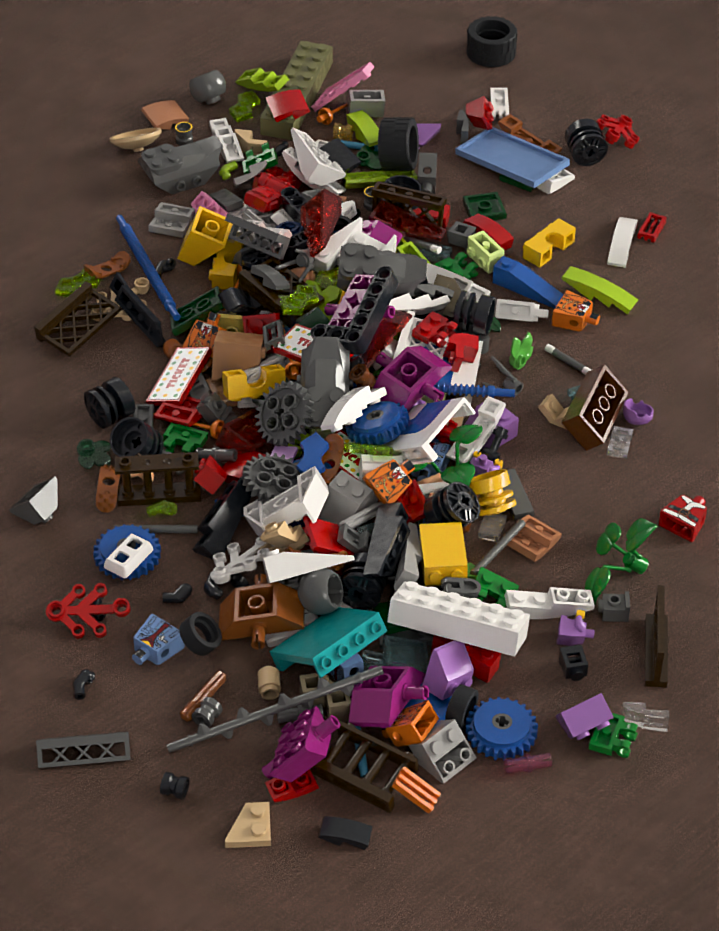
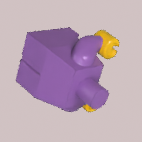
(484, 465)
(573, 630)

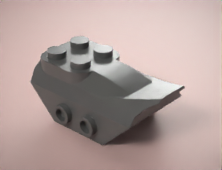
(182, 166)
(367, 259)
(325, 375)

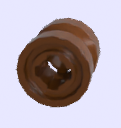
(362, 377)

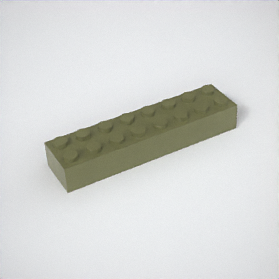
(305, 72)

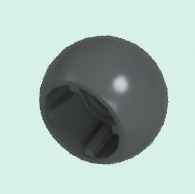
(208, 87)
(321, 591)

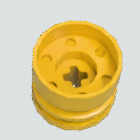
(491, 493)

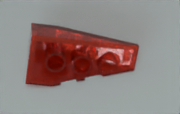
(319, 219)
(406, 222)
(384, 336)
(241, 434)

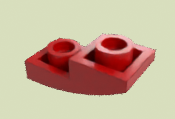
(283, 790)

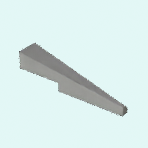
(409, 558)

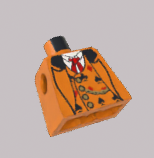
(574, 312)
(204, 333)
(389, 480)
(412, 724)

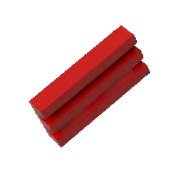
(648, 235)

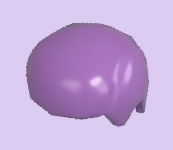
(637, 412)

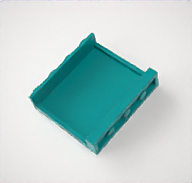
(330, 640)

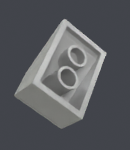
(346, 498)

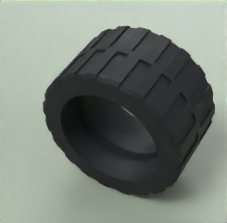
(491, 41)
(398, 144)

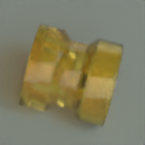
(343, 132)

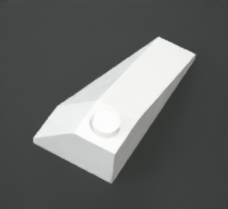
(313, 161)
(290, 564)

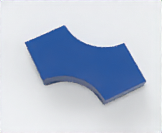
(314, 449)

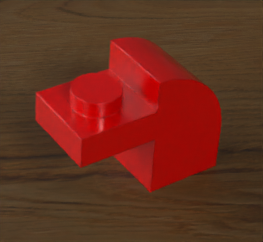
(461, 348)

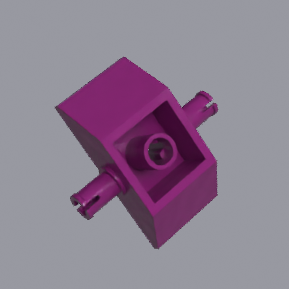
(345, 311)
(411, 376)
(383, 698)
(301, 745)

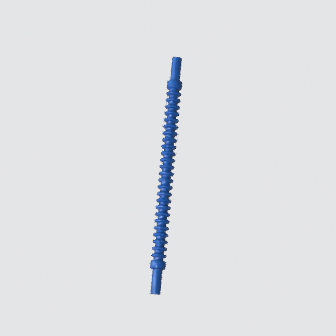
(148, 268)
(491, 391)

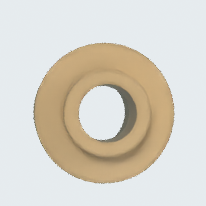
(269, 682)

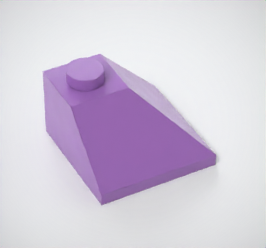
(427, 132)

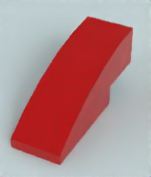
(493, 229)

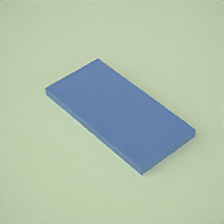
(512, 157)

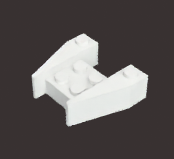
(352, 233)
(291, 505)

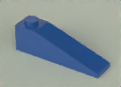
(525, 282)

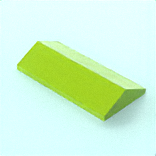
(368, 179)

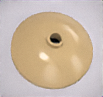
(136, 139)

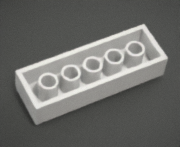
(459, 618)

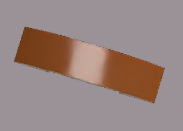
(514, 127)

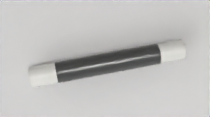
(424, 245)
(567, 359)

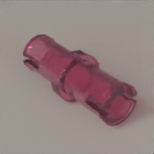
(527, 763)

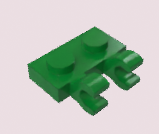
(268, 154)
(454, 265)
(184, 436)
(493, 586)
(607, 739)

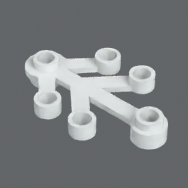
(222, 573)

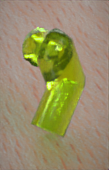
(163, 507)

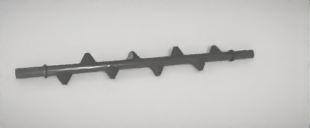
(266, 714)

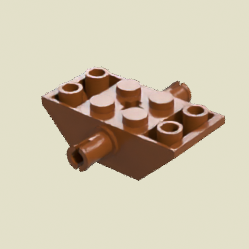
(260, 611)

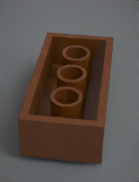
(595, 407)

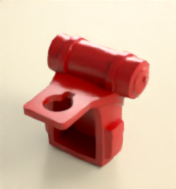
(267, 195)

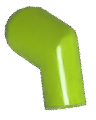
(225, 169)

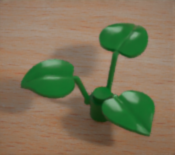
(461, 472)
(632, 559)

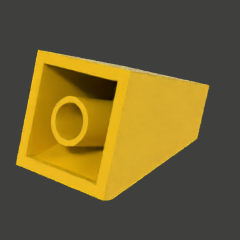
(204, 237)
(442, 552)

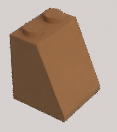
(236, 352)

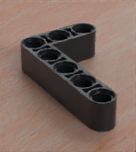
(292, 203)
(239, 302)
(368, 315)

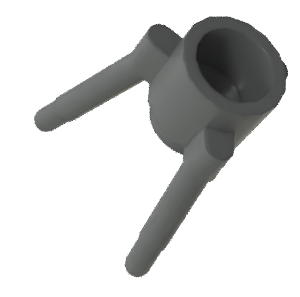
(302, 260)
(510, 382)

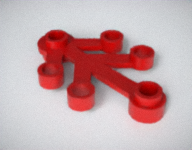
(616, 127)
(85, 610)

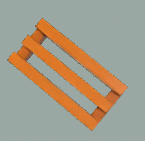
(417, 787)

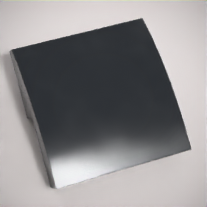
(341, 154)

